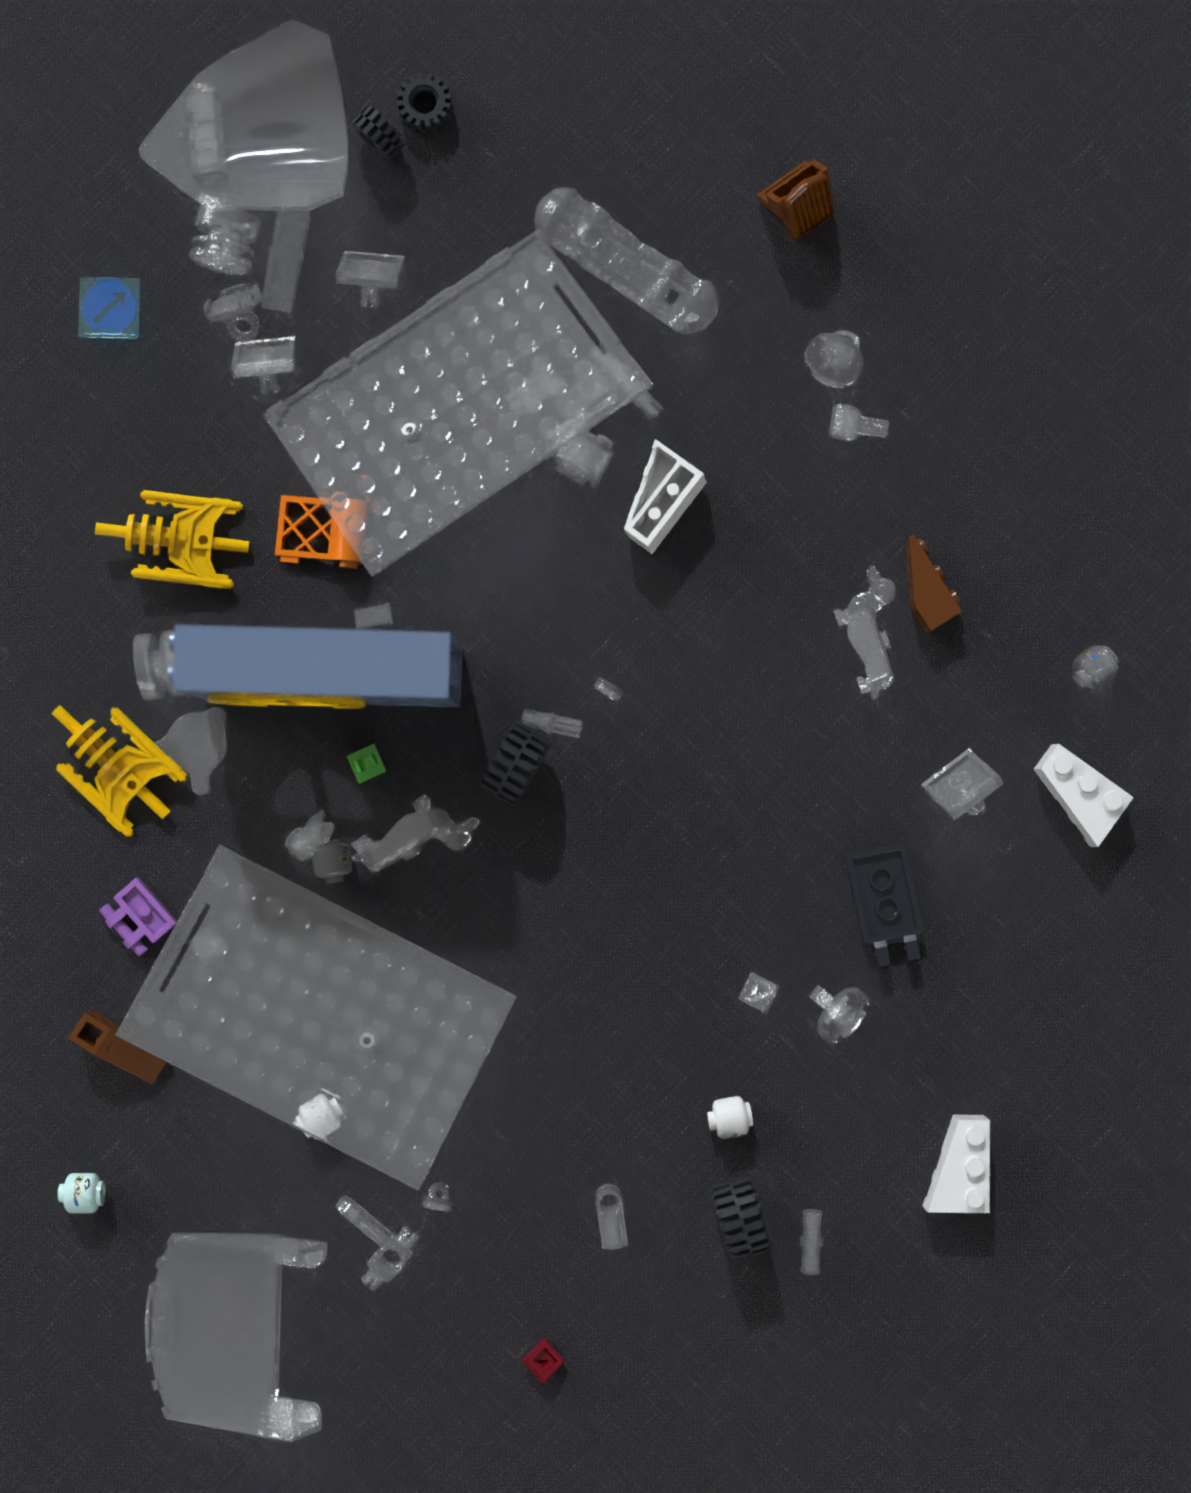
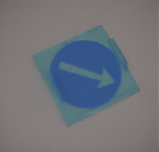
(109, 307)

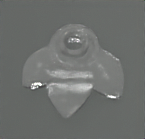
(305, 841)

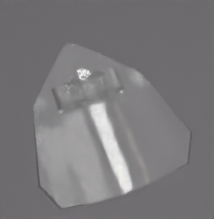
(259, 127)

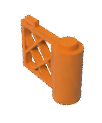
(338, 549)

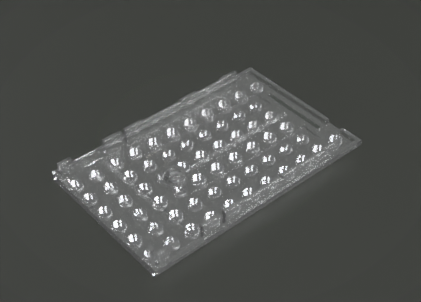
(455, 402)
(318, 1017)

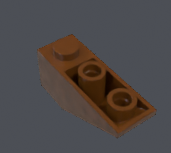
(928, 594)
(98, 1037)

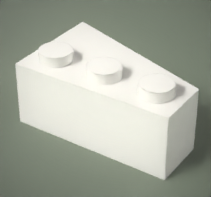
(663, 496)
(1083, 792)
(963, 1169)

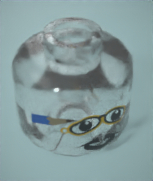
(1095, 667)

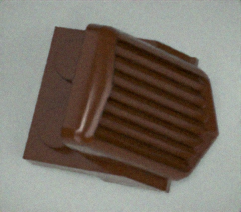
(801, 198)

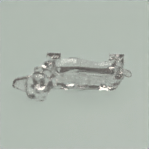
(865, 635)
(410, 833)

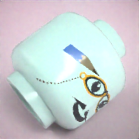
(82, 1193)

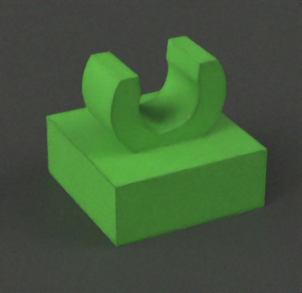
(366, 763)

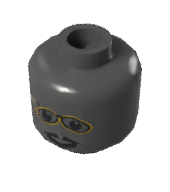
(332, 861)

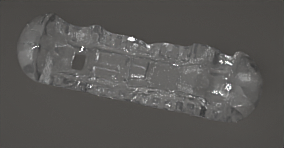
(619, 259)

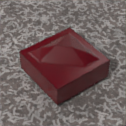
(543, 1361)

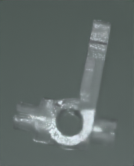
(379, 1267)

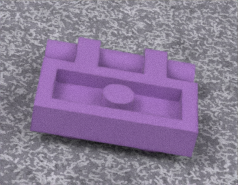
(144, 910)

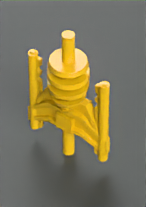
(187, 538)
(121, 772)

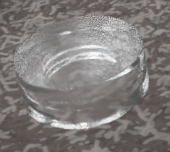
(608, 689)

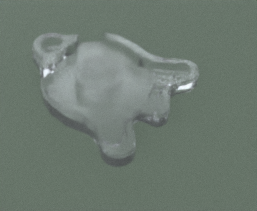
(198, 745)

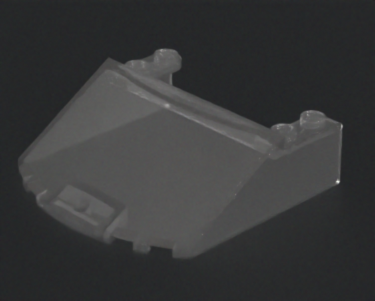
(218, 1332)

